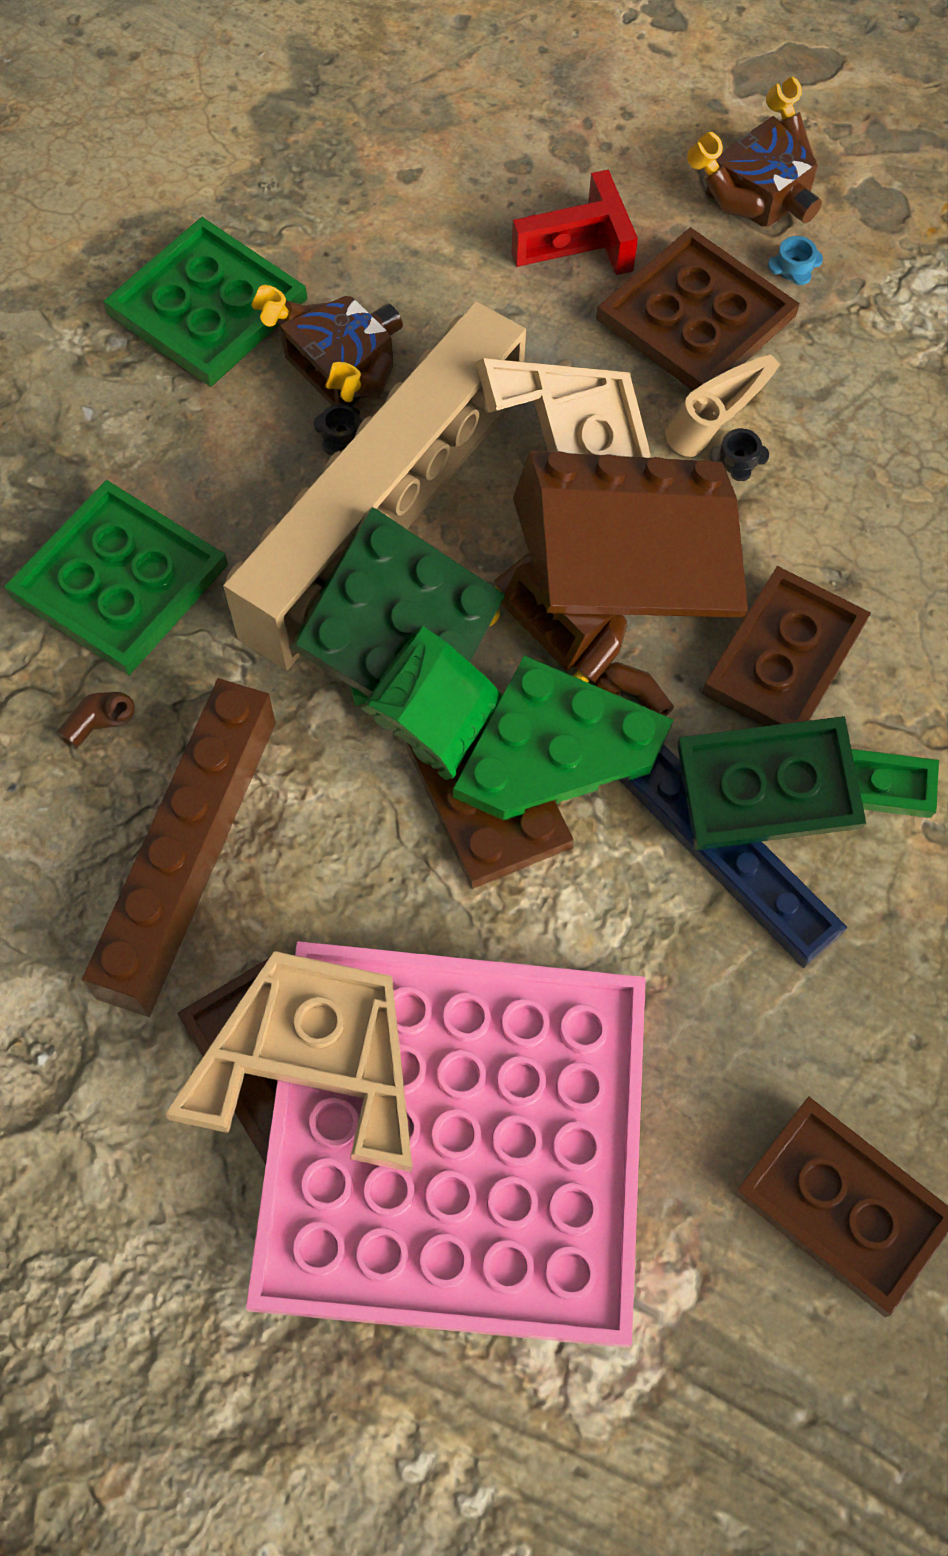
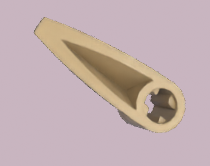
(716, 404)

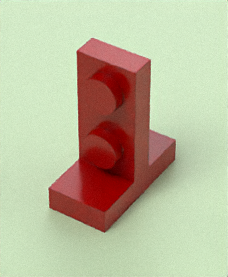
(579, 229)

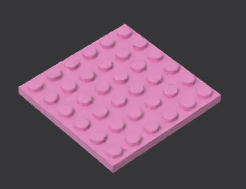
(518, 1156)

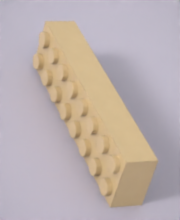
(390, 465)

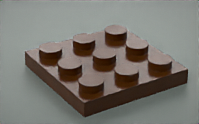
(696, 310)

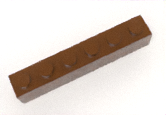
(181, 849)

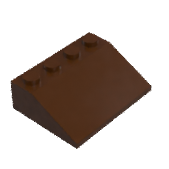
(632, 535)

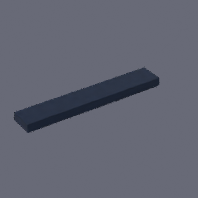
(746, 871)

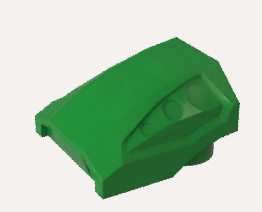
(433, 701)

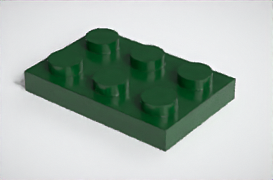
(770, 783)

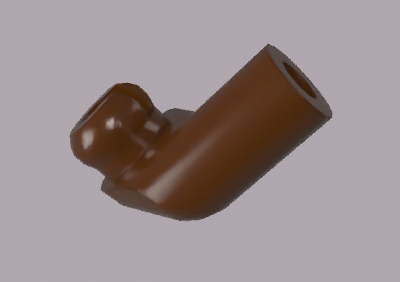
(640, 684)
(96, 712)

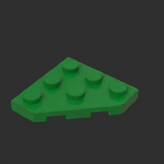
(557, 743)

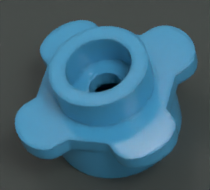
(796, 260)

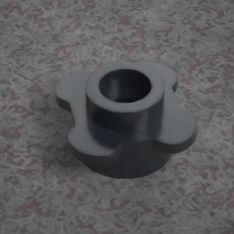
(334, 419)
(744, 443)

